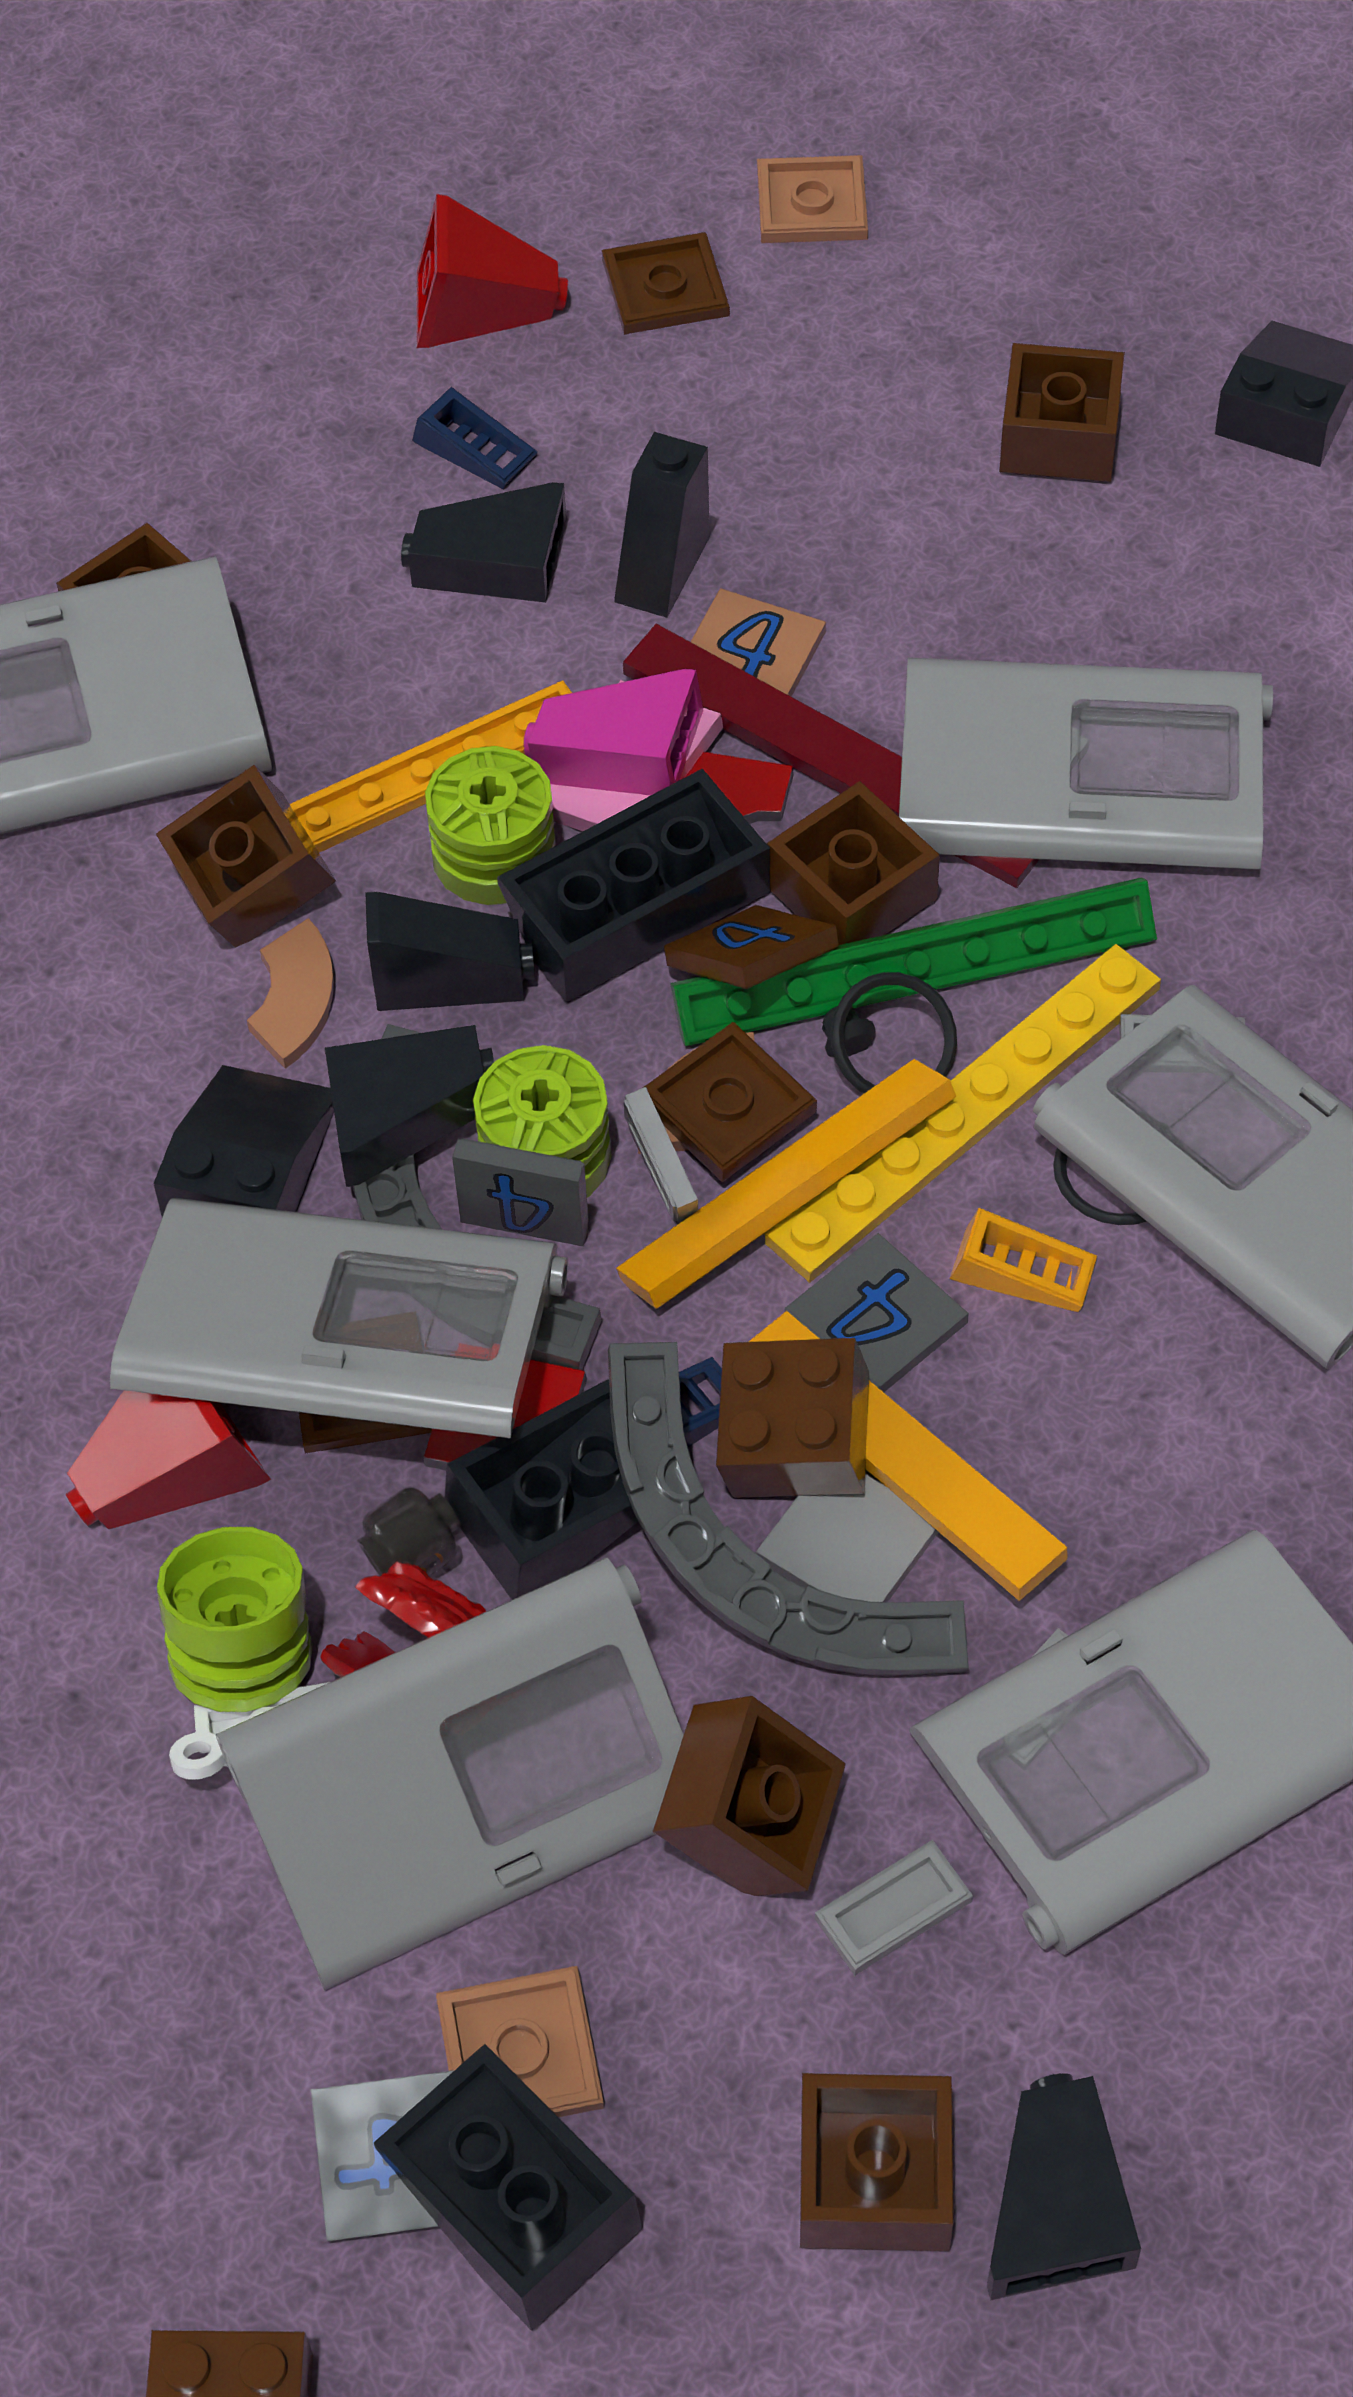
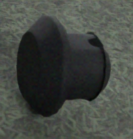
(857, 1032)

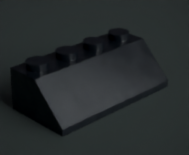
(636, 883)

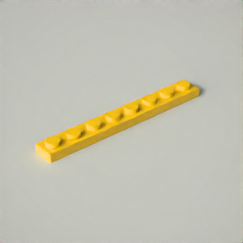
(984, 1098)

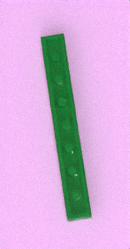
(935, 953)

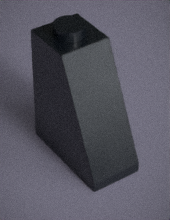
(663, 524)
(489, 544)
(442, 954)
(402, 1095)
(1062, 2194)

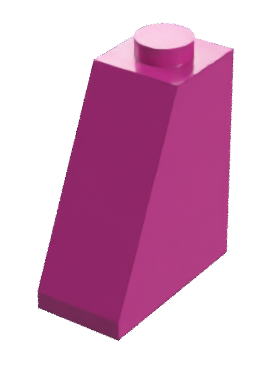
(619, 734)

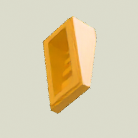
(996, 1275)

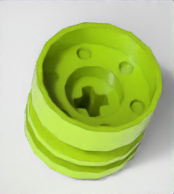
(487, 817)
(546, 1105)
(235, 1618)

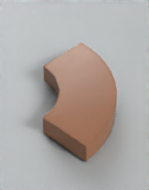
(298, 993)

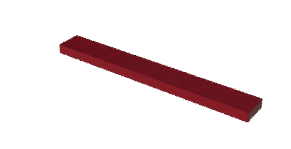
(791, 730)

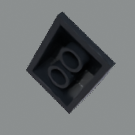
(1288, 393)
(246, 1142)
(544, 1495)
(510, 2185)

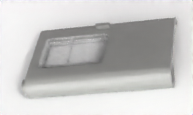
(122, 695)
(1085, 762)
(1225, 1159)
(337, 1317)
(1163, 1752)
(454, 1758)

